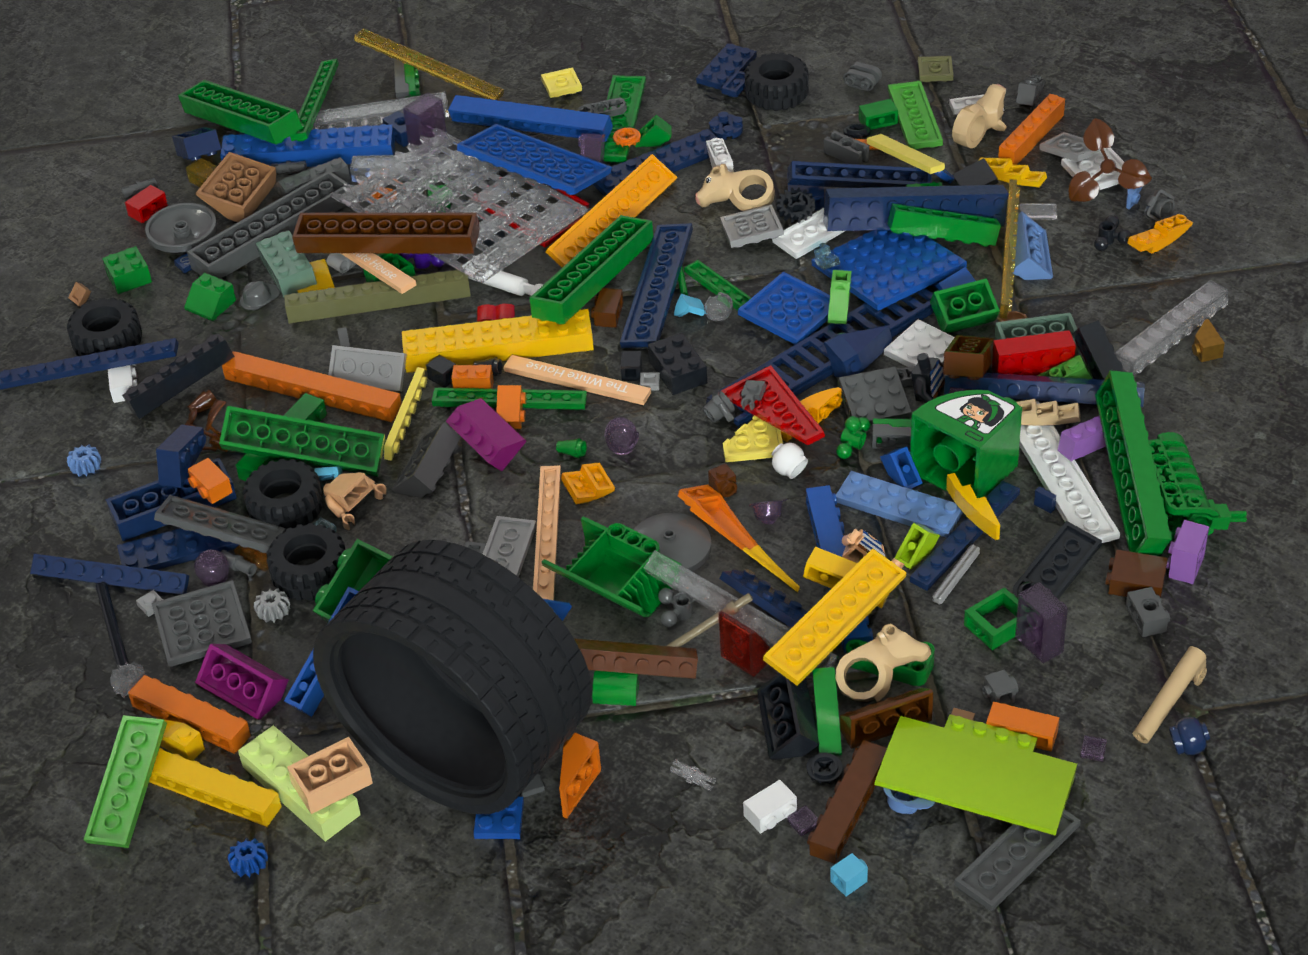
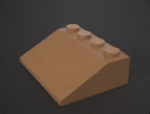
(237, 186)

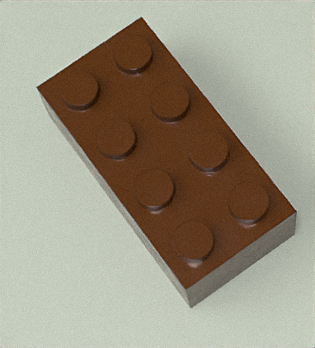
(968, 357)

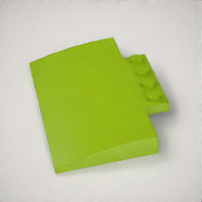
(978, 771)

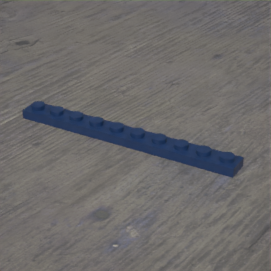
(88, 363)

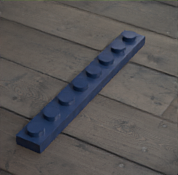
(960, 539)
(110, 574)

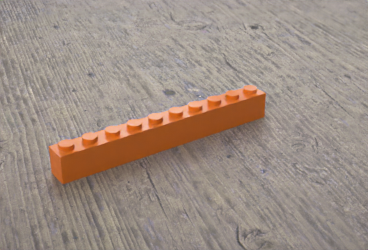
(297, 381)

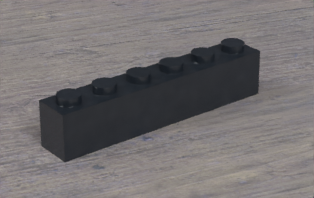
(178, 375)

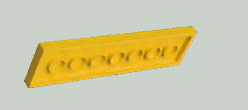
(834, 617)

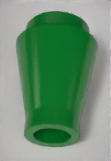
(572, 447)

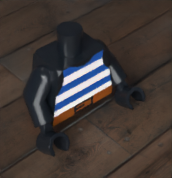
(927, 378)

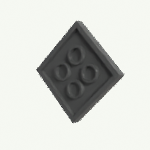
(875, 395)

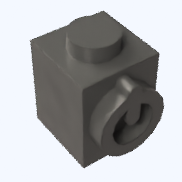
(1000, 687)

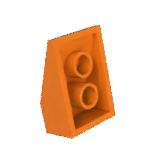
(578, 770)

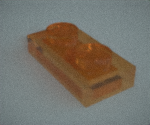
(253, 556)

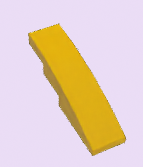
(1005, 170)
(975, 508)

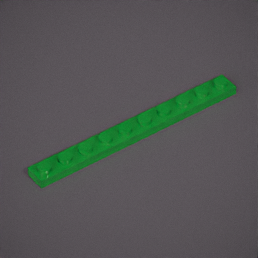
(315, 98)

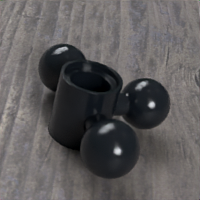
(1107, 233)

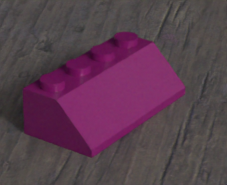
(486, 432)
(240, 680)

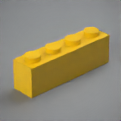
(829, 569)

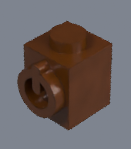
(723, 480)

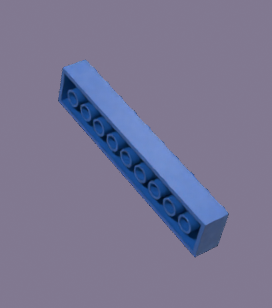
(318, 148)

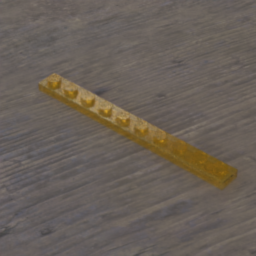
(428, 65)
(1009, 251)

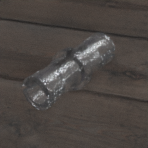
(693, 775)

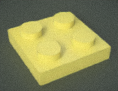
(561, 82)

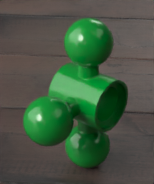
(853, 436)

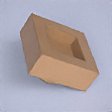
(79, 294)

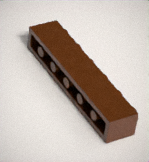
(639, 658)
(847, 803)

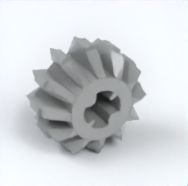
(272, 605)

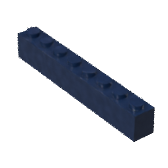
(854, 175)

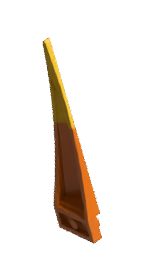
(714, 510)

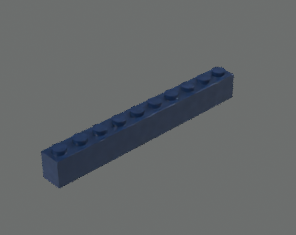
(1036, 387)

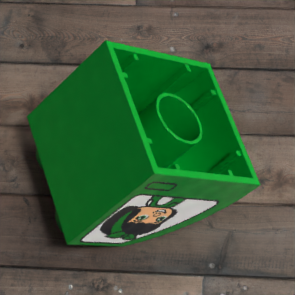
(968, 436)

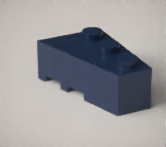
(179, 454)

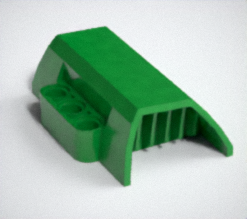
(615, 565)

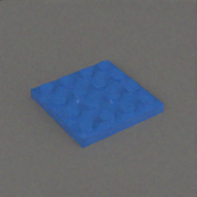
(788, 308)

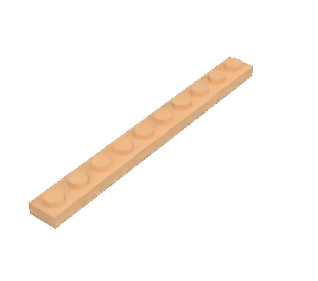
(547, 530)

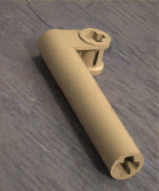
(1190, 668)

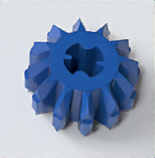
(247, 857)

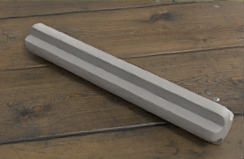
(955, 574)

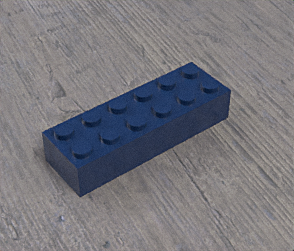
(136, 509)

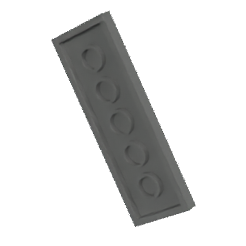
(217, 523)
(1011, 861)

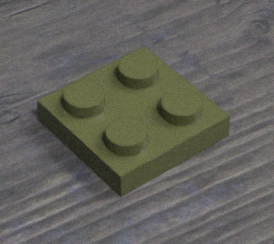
(935, 68)

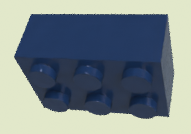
(196, 143)

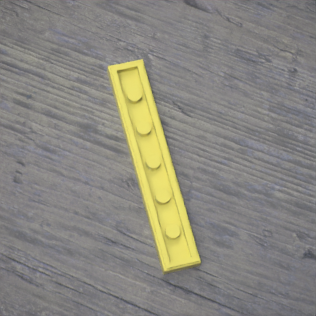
(906, 153)

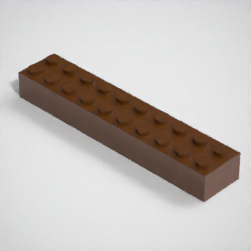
(386, 233)

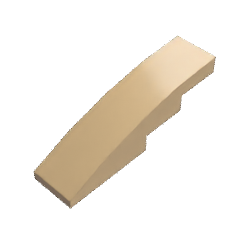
(1048, 413)

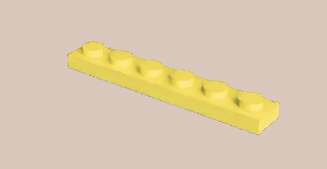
(403, 417)

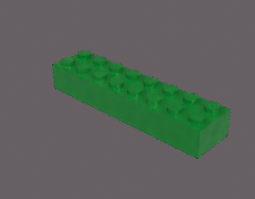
(302, 440)

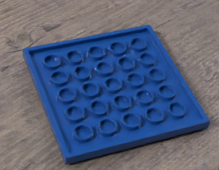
(892, 265)

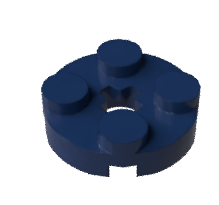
(726, 125)

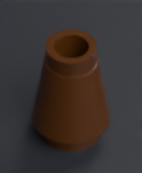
(203, 402)

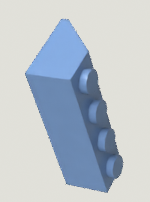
(1032, 250)

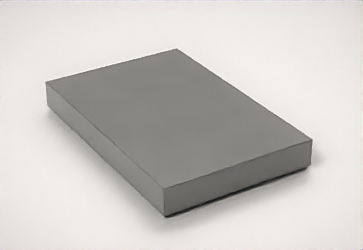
(1068, 147)

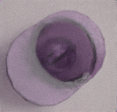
(768, 511)

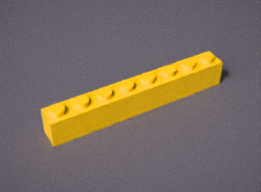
(215, 788)

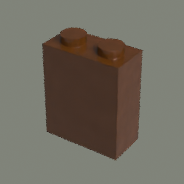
(1135, 572)

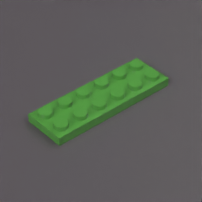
(915, 115)
(125, 781)

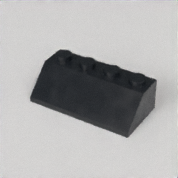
(787, 718)

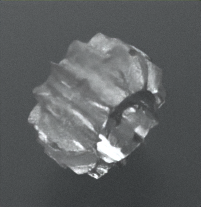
(126, 677)

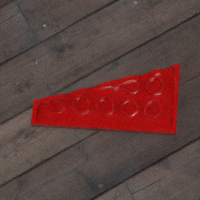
(778, 407)

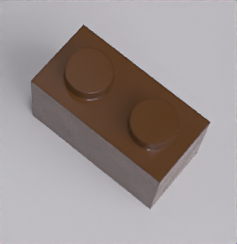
(607, 307)

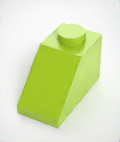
(916, 545)

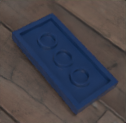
(725, 65)

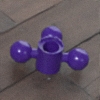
(423, 260)

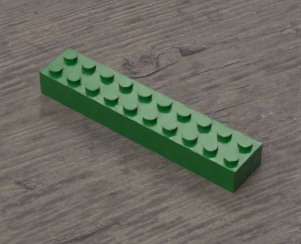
(240, 111)
(591, 269)
(1132, 465)

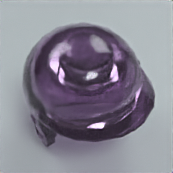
(621, 436)

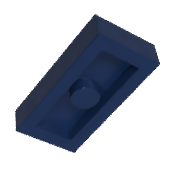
(734, 85)

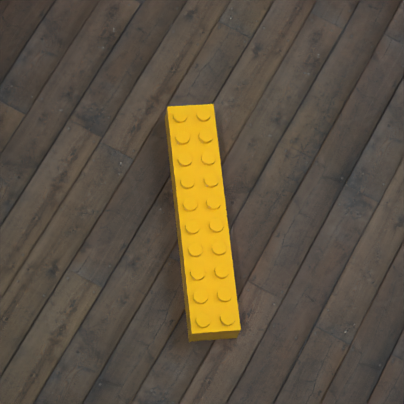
(497, 338)

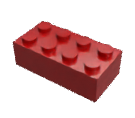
(1032, 353)

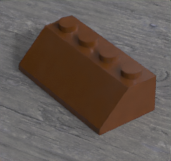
(881, 718)

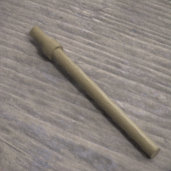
(731, 609)

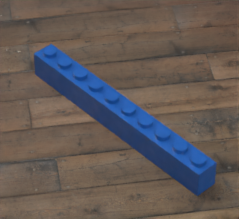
(528, 117)
(828, 536)

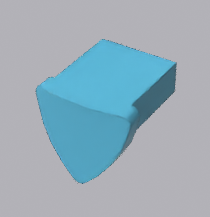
(688, 304)
(328, 473)

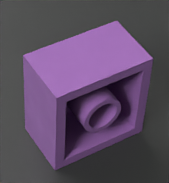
(1187, 551)

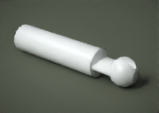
(511, 283)

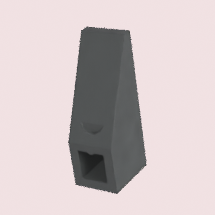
(1030, 90)

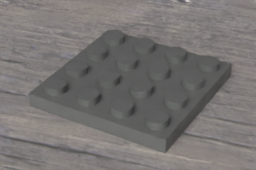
(200, 619)

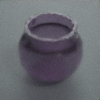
(212, 567)

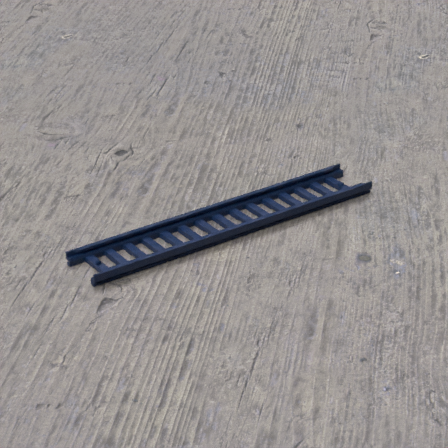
(823, 369)

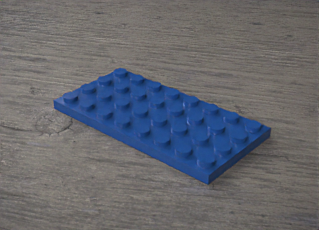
(534, 159)

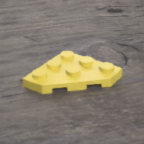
(752, 441)

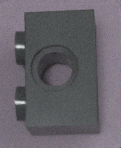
(1147, 612)

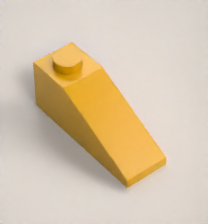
(182, 740)

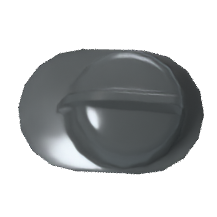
(258, 294)

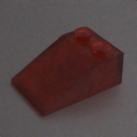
(741, 645)

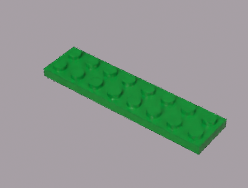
(631, 90)

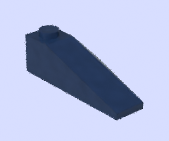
(856, 350)

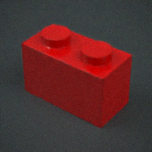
(146, 203)

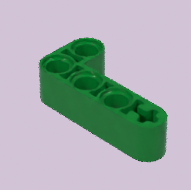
(913, 673)

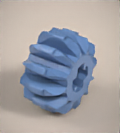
(84, 460)

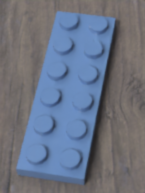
(898, 503)

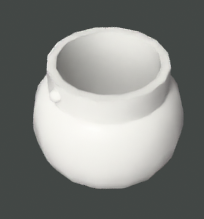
(789, 460)

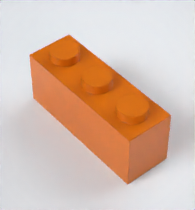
(1027, 722)

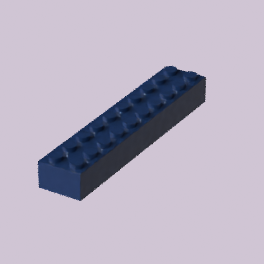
(870, 207)

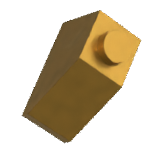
(1208, 343)

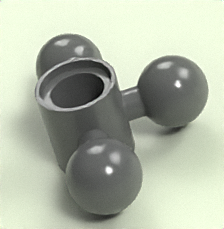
(681, 607)

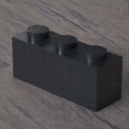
(1097, 350)

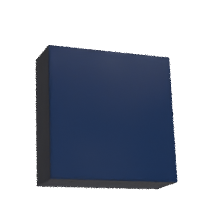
(1045, 499)

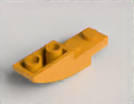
(1161, 235)
(820, 406)

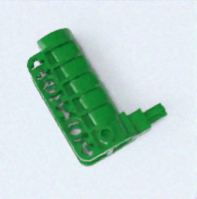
(1183, 489)

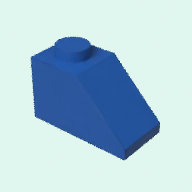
(901, 468)

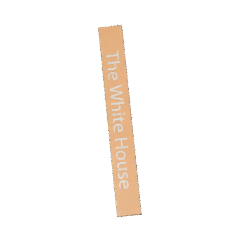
(383, 270)
(577, 379)

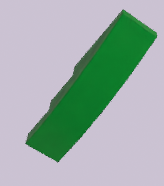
(827, 711)

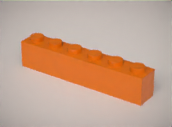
(1032, 129)
(173, 705)

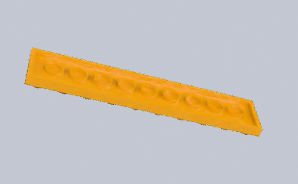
(626, 199)

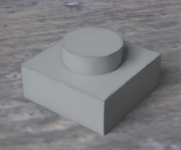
(145, 602)

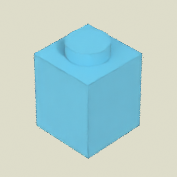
(849, 874)

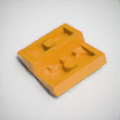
(587, 483)

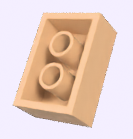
(330, 775)

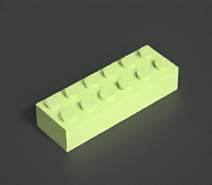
(268, 761)

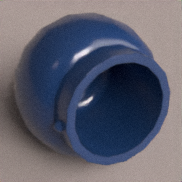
(1189, 736)

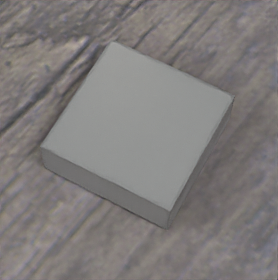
(650, 380)

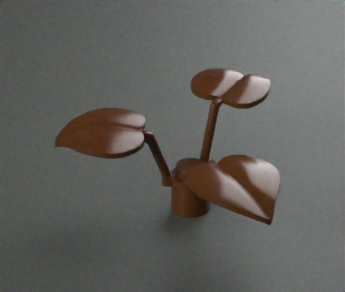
(1133, 172)
(214, 438)

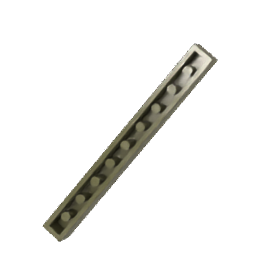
(374, 296)

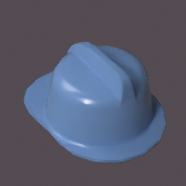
(906, 803)

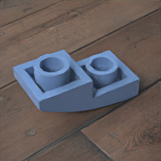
(1132, 197)

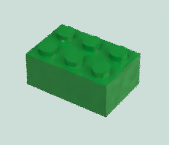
(964, 306)

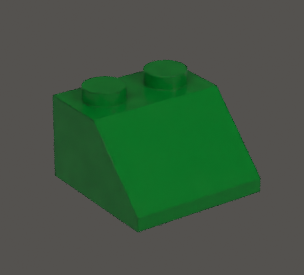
(209, 297)

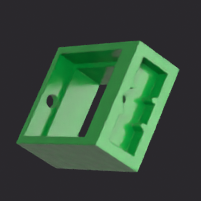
(982, 628)

